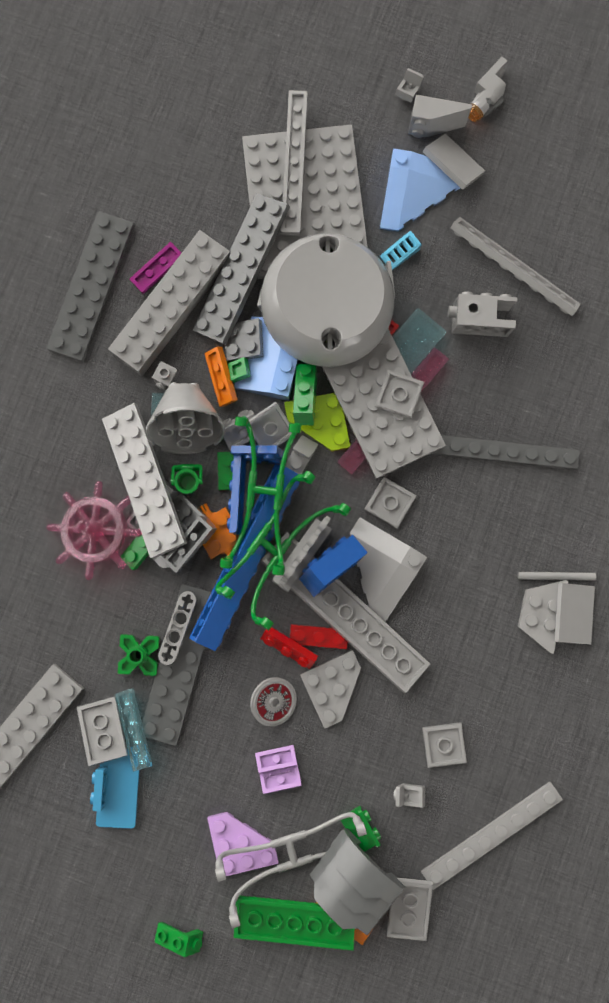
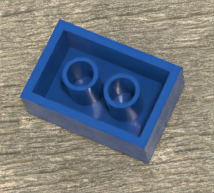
(332, 564)

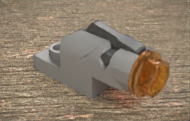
(489, 91)

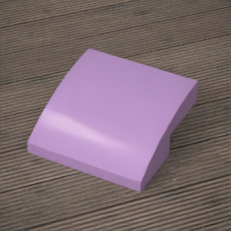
(278, 769)

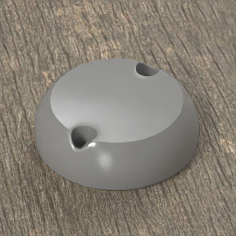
(327, 293)

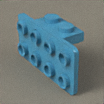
(115, 793)

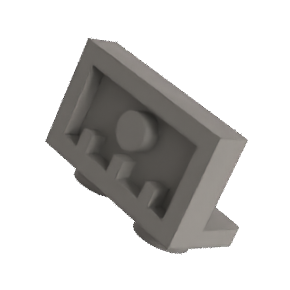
(235, 434)

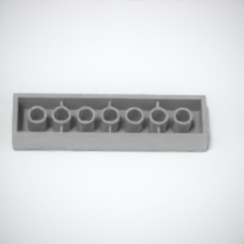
(170, 303)

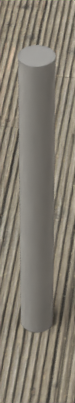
(555, 576)

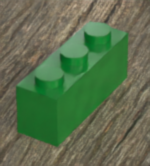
(305, 394)

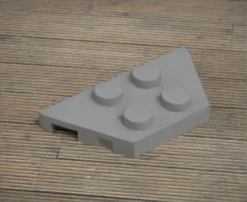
(539, 614)

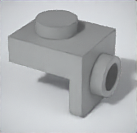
(409, 86)
(164, 375)
(409, 795)

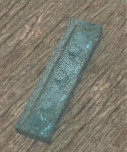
(133, 729)

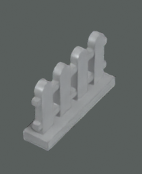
(303, 553)

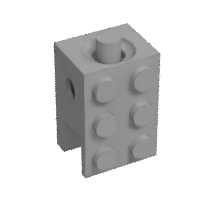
(478, 314)

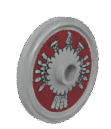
(273, 701)

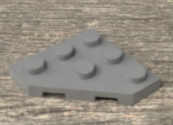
(332, 686)

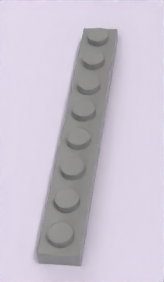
(294, 161)
(514, 265)
(492, 835)

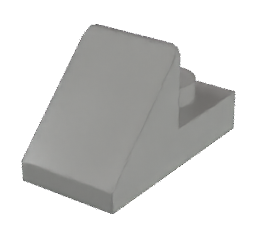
(301, 454)

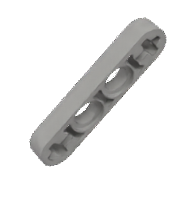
(175, 626)

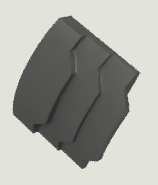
(195, 525)
(353, 885)

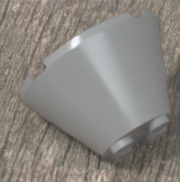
(184, 421)

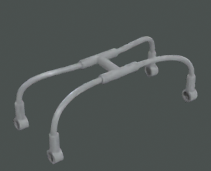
(293, 863)

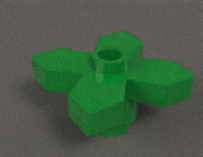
(131, 661)

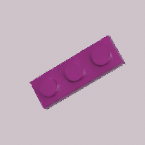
(155, 268)

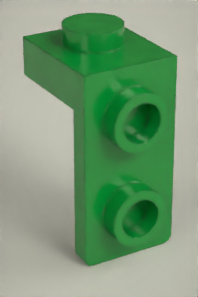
(178, 941)

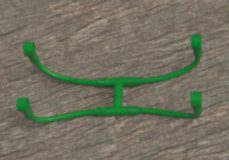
(279, 568)
(227, 592)

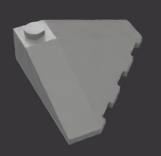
(385, 568)

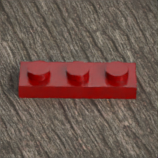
(317, 636)
(289, 647)

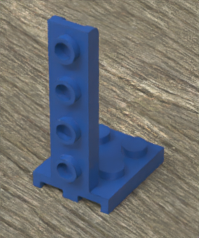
(269, 453)

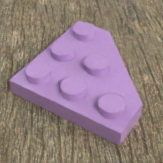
(230, 834)

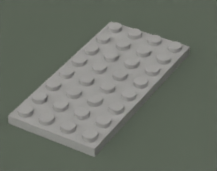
(384, 437)

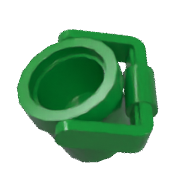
(186, 479)

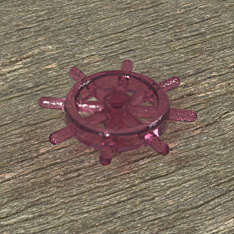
(93, 530)

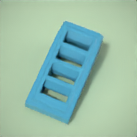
(396, 246)

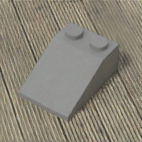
(436, 116)

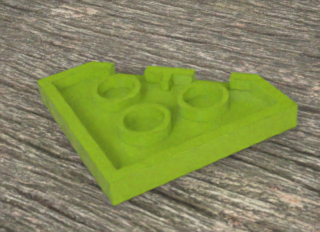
(328, 425)

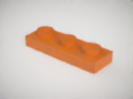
(220, 376)

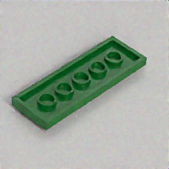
(290, 923)

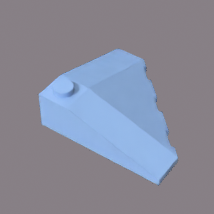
(411, 188)

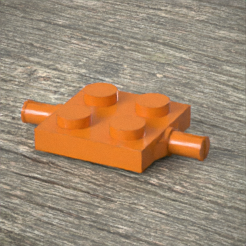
(221, 541)

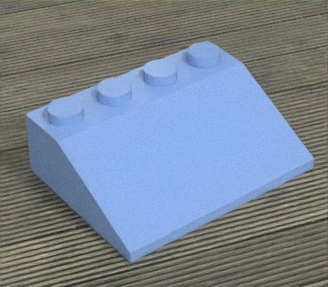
(273, 372)

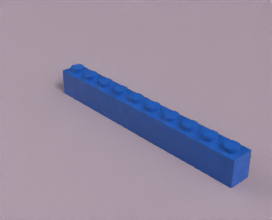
(218, 609)

